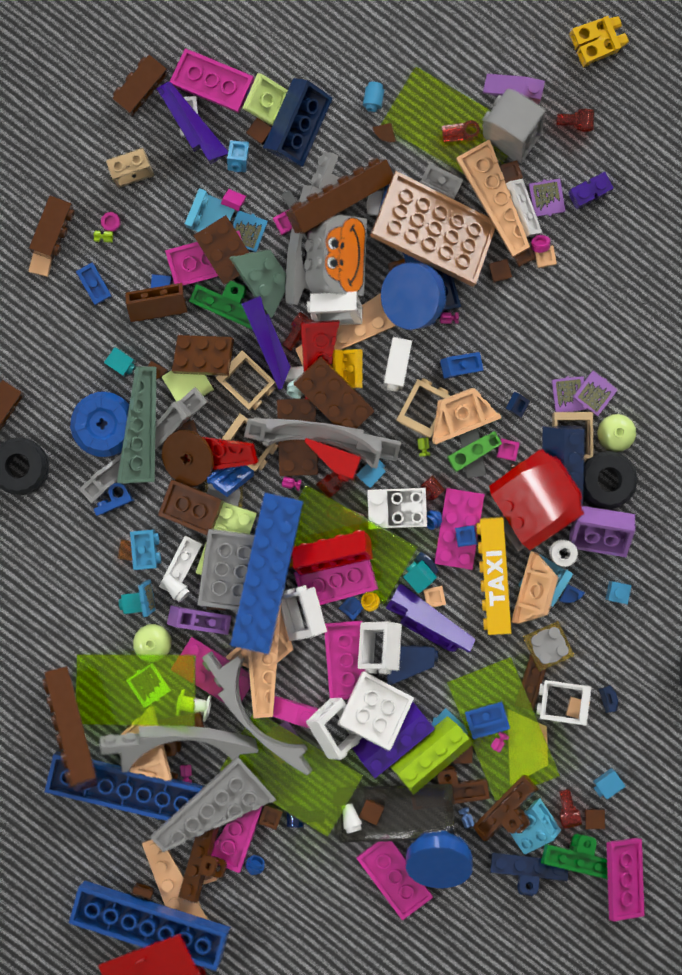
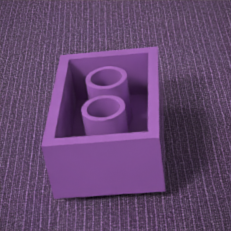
(603, 531)

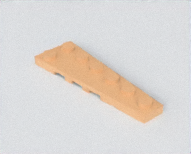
(488, 183)
(373, 322)
(263, 677)
(169, 879)

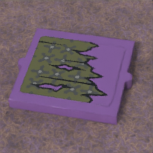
(547, 197)

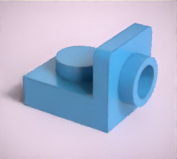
(237, 156)

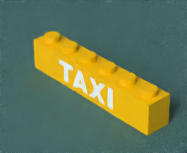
(495, 575)

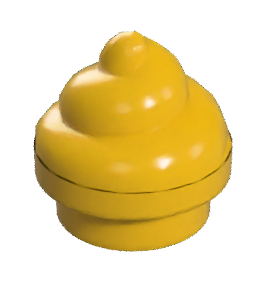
(370, 601)

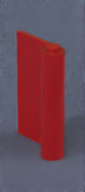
(160, 958)

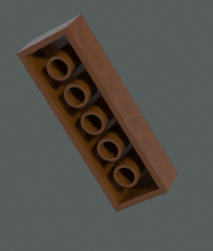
(71, 732)

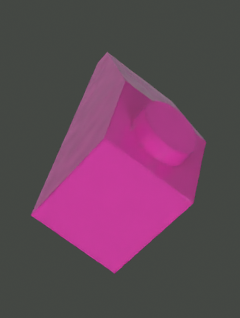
(292, 711)

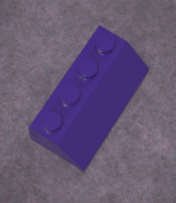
(413, 730)

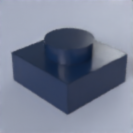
(517, 404)

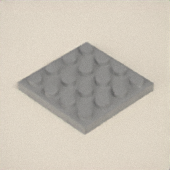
(224, 568)

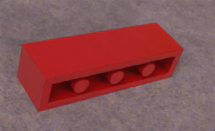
(332, 552)

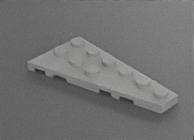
(219, 802)

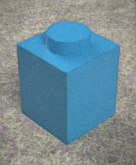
(370, 475)
(618, 592)
(608, 784)

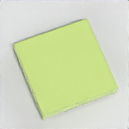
(265, 99)
(183, 383)

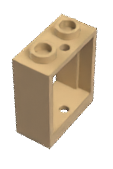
(128, 164)
(235, 364)
(578, 416)
(402, 419)
(233, 430)

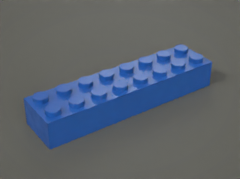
(267, 573)
(124, 790)
(147, 923)

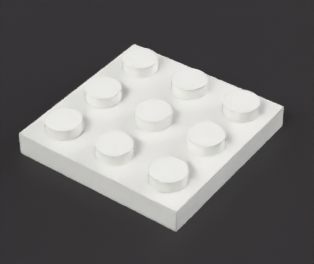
(375, 711)

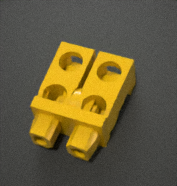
(598, 39)

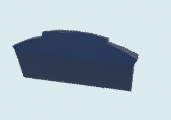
(421, 556)
(609, 699)

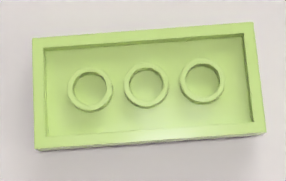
(231, 519)

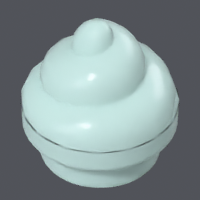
(293, 391)

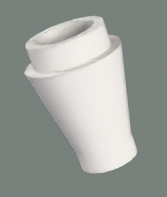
(175, 588)
(351, 819)

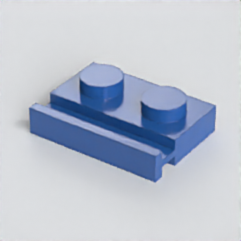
(230, 479)
(487, 720)

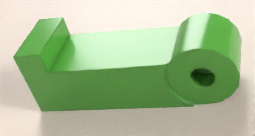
(473, 451)

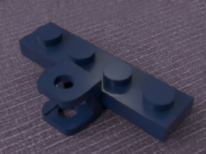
(527, 869)

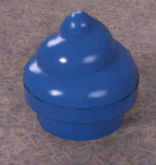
(434, 519)
(255, 865)

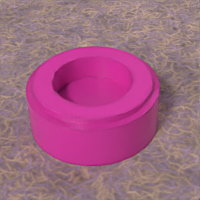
(110, 221)
(540, 243)

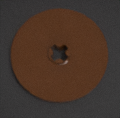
(198, 451)

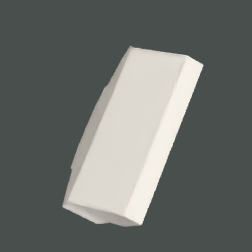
(374, 203)
(294, 373)

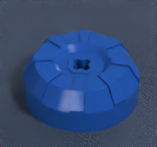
(413, 295)
(100, 424)
(439, 860)

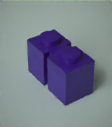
(584, 193)

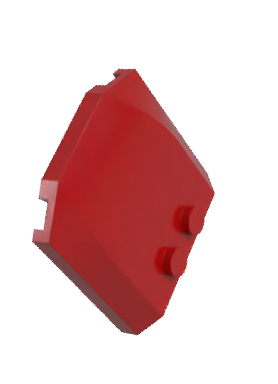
(537, 498)

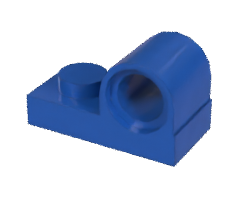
(461, 365)
(105, 506)

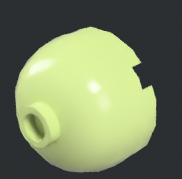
(616, 433)
(152, 640)

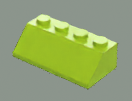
(431, 755)

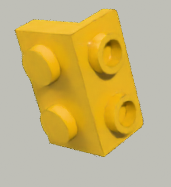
(349, 365)

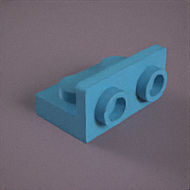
(145, 549)

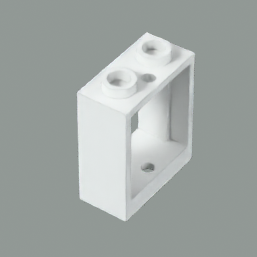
(333, 306)
(397, 364)
(292, 615)
(391, 647)
(541, 708)
(317, 726)

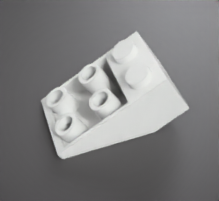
(397, 507)

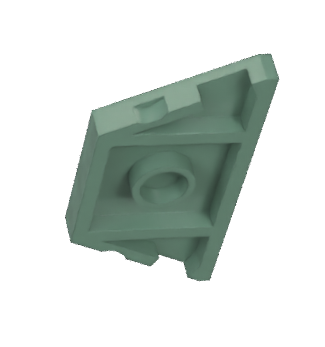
(263, 277)

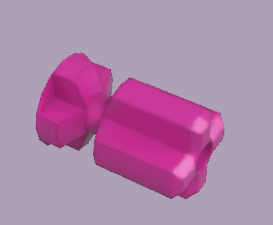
(446, 318)
(290, 483)
(498, 743)
(186, 771)

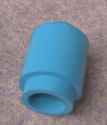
(373, 96)

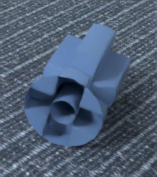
(467, 818)

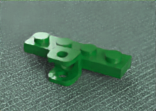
(225, 305)
(578, 858)

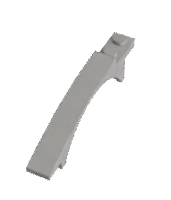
(295, 269)
(170, 422)
(366, 446)
(228, 679)
(133, 746)

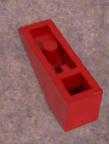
(339, 461)

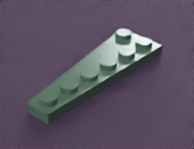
(138, 447)

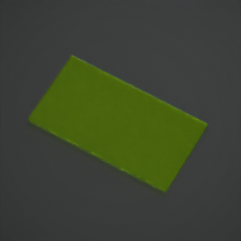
(425, 107)
(326, 518)
(136, 689)
(526, 749)
(312, 798)

